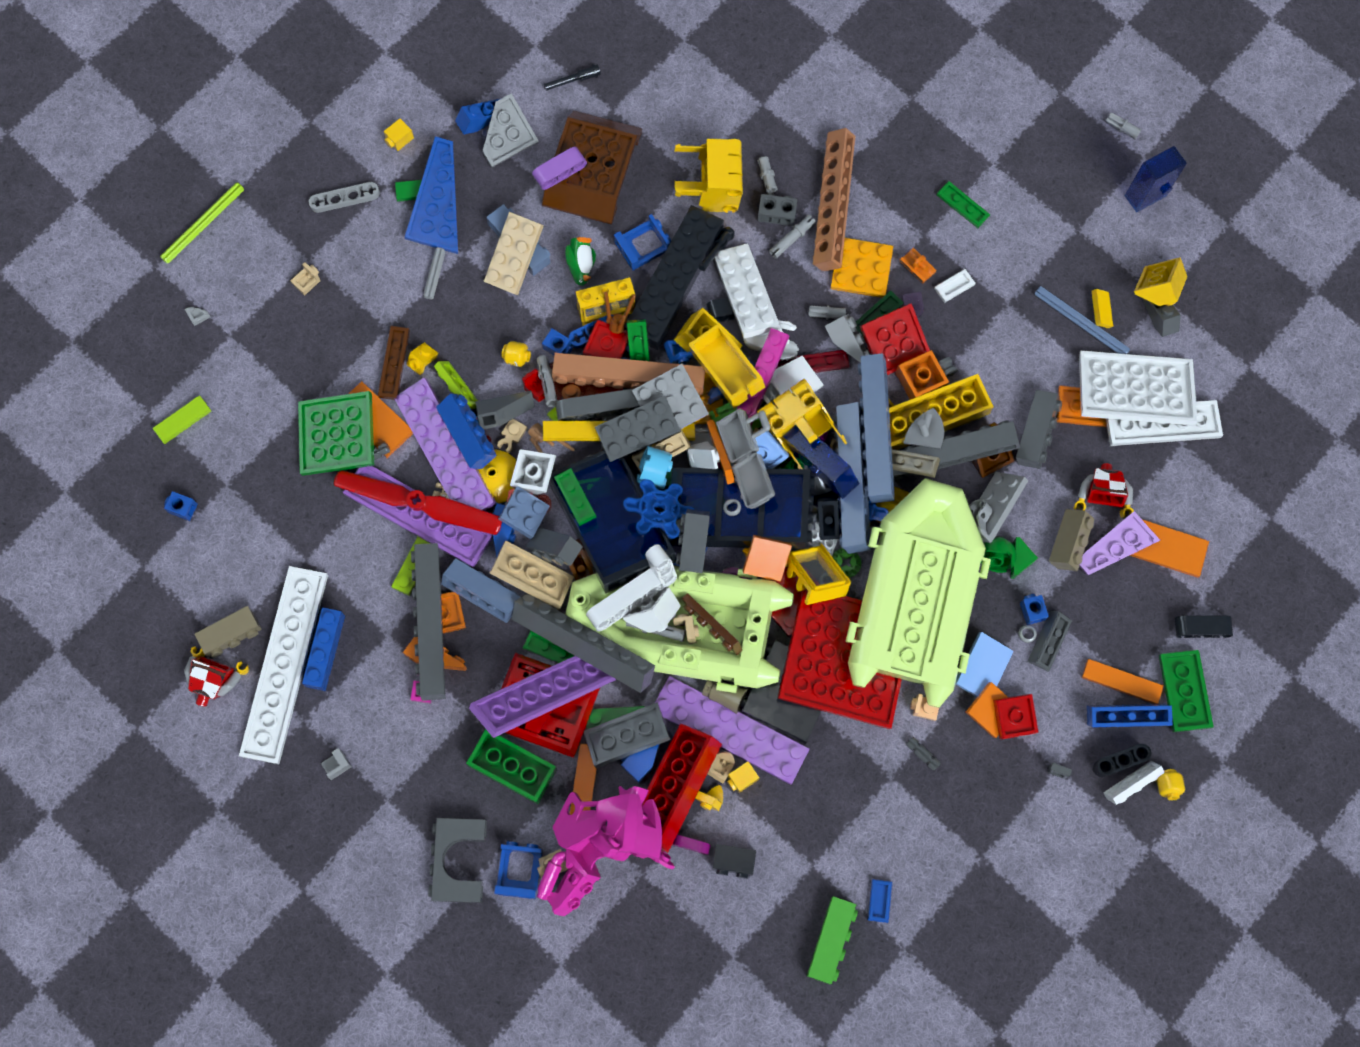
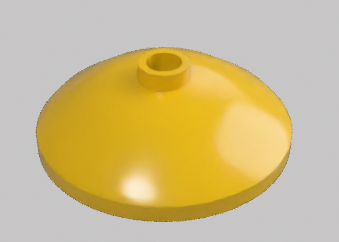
(499, 483)

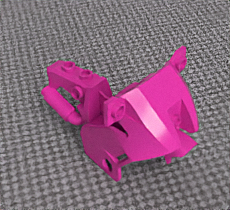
(587, 838)

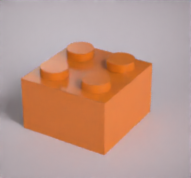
(921, 375)

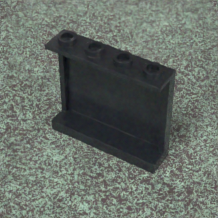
(780, 714)

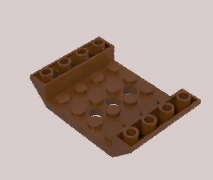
(594, 188)

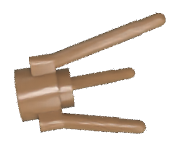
(536, 434)

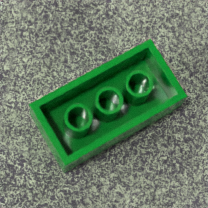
(512, 766)

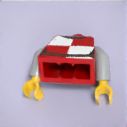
(1106, 488)
(209, 677)

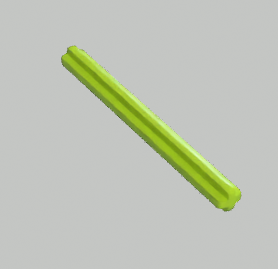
(197, 227)

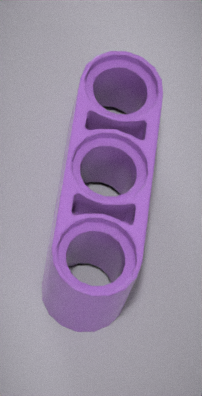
(559, 168)

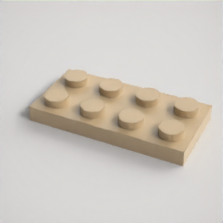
(513, 253)
(532, 575)

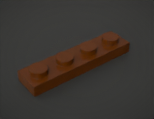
(393, 363)
(716, 630)

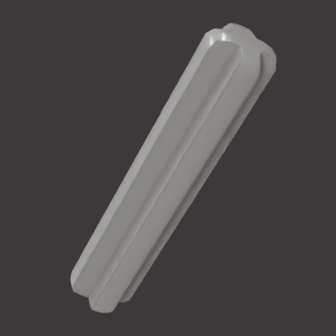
(434, 273)

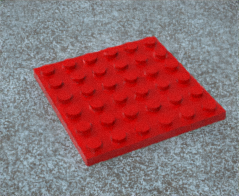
(818, 667)

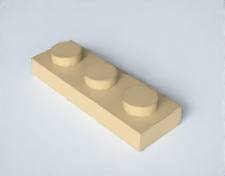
(674, 444)

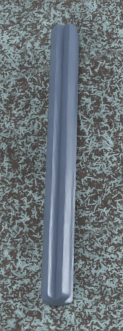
(1081, 321)

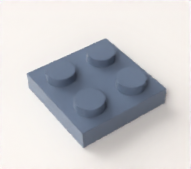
(523, 512)

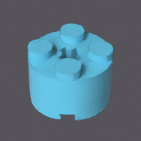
(654, 466)

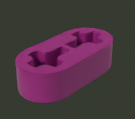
(692, 844)

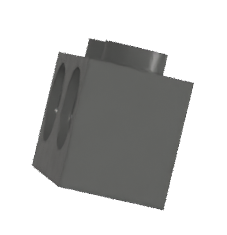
(777, 214)

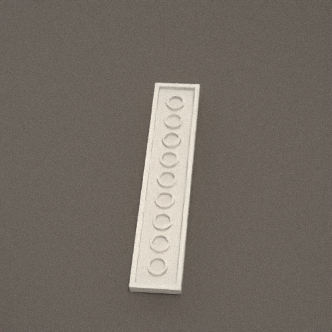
(283, 665)

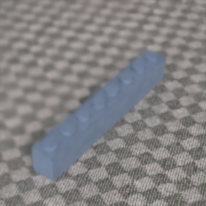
(877, 429)
(855, 506)

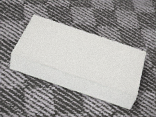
(954, 285)

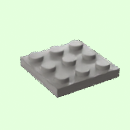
(679, 393)

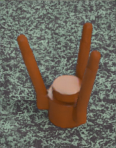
(617, 321)

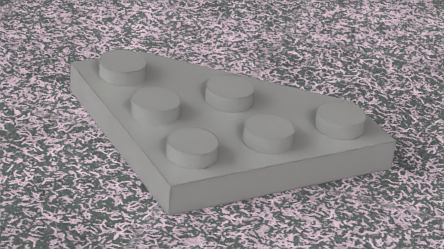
(508, 132)

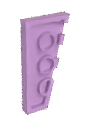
(1120, 542)

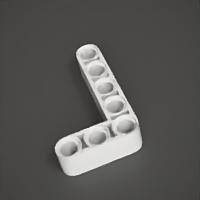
(636, 591)

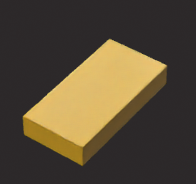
(1102, 308)

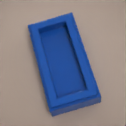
(880, 901)

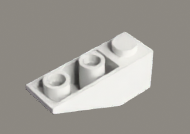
(703, 456)

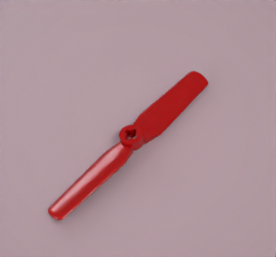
(436, 507)

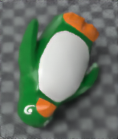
(580, 259)

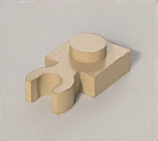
(513, 433)

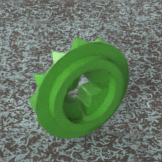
(855, 562)

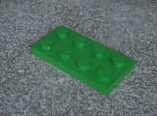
(1186, 690)

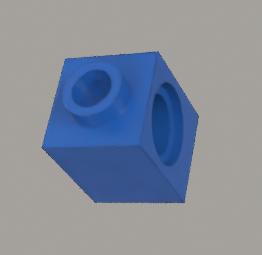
(555, 337)
(186, 511)
(1034, 617)

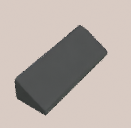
(1049, 640)

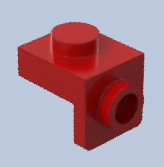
(533, 383)

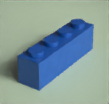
(466, 431)
(323, 649)
(1129, 715)

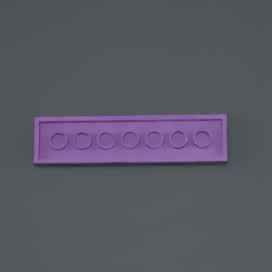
(459, 480)
(455, 540)
(537, 695)
(735, 732)

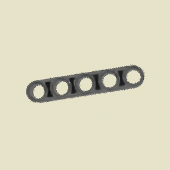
(596, 406)

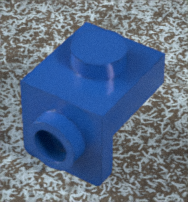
(676, 353)

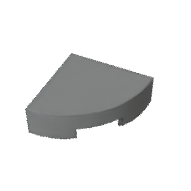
(197, 315)

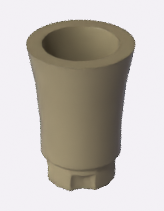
(727, 699)

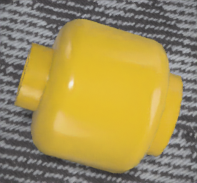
(516, 353)
(1171, 784)

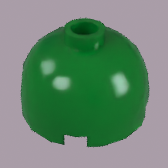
(1001, 554)

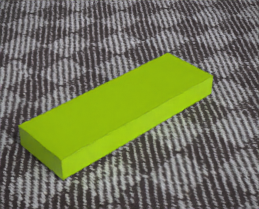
(182, 419)

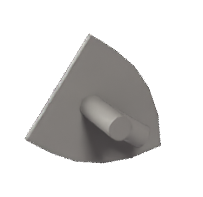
(926, 430)

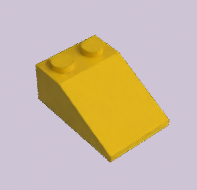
(696, 326)

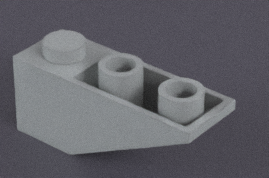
(845, 335)

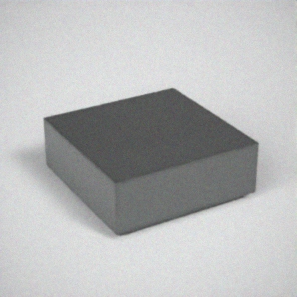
(1059, 771)

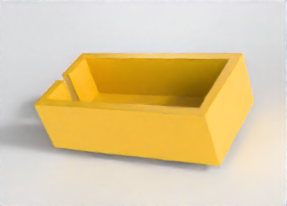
(726, 365)

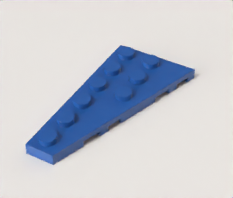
(434, 211)

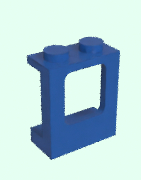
(628, 250)
(514, 887)

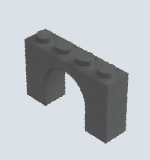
(448, 833)

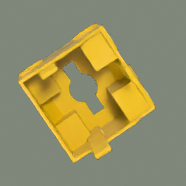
(720, 175)
(799, 409)

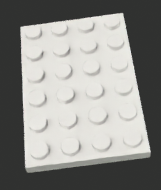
(1137, 388)

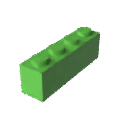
(831, 941)

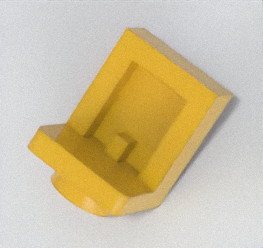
(421, 357)

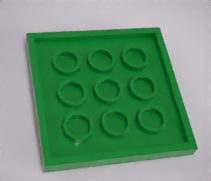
(336, 433)

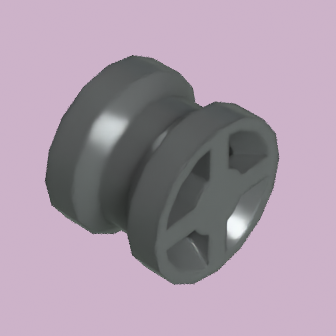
(947, 367)

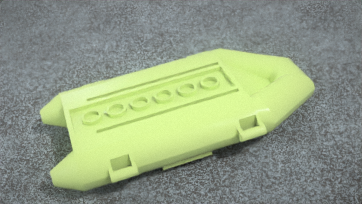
(920, 592)
(736, 603)

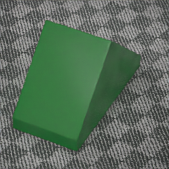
(1024, 557)

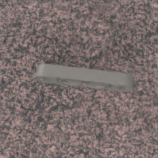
(343, 193)

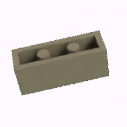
(1071, 540)
(228, 632)

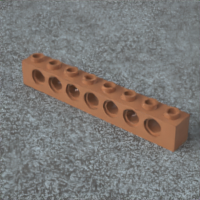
(834, 200)

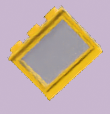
(592, 300)
(818, 574)

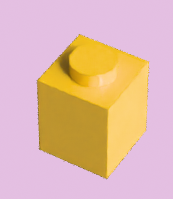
(398, 135)
(742, 777)

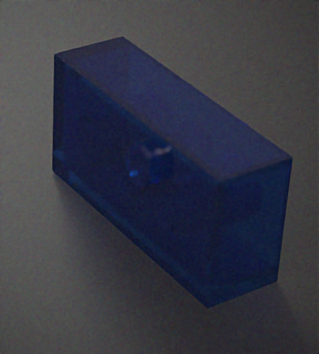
(1155, 179)
(822, 462)

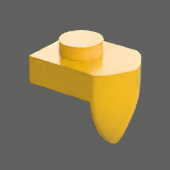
(712, 799)

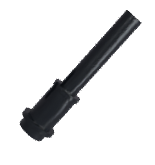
(581, 75)
(726, 235)

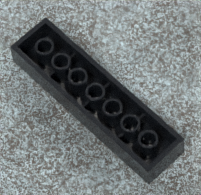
(676, 273)

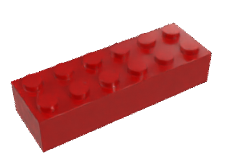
(681, 778)

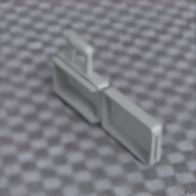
(742, 451)

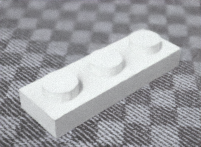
(1134, 782)

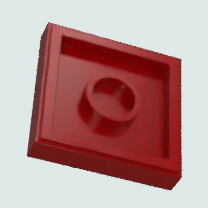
(606, 343)
(1015, 716)

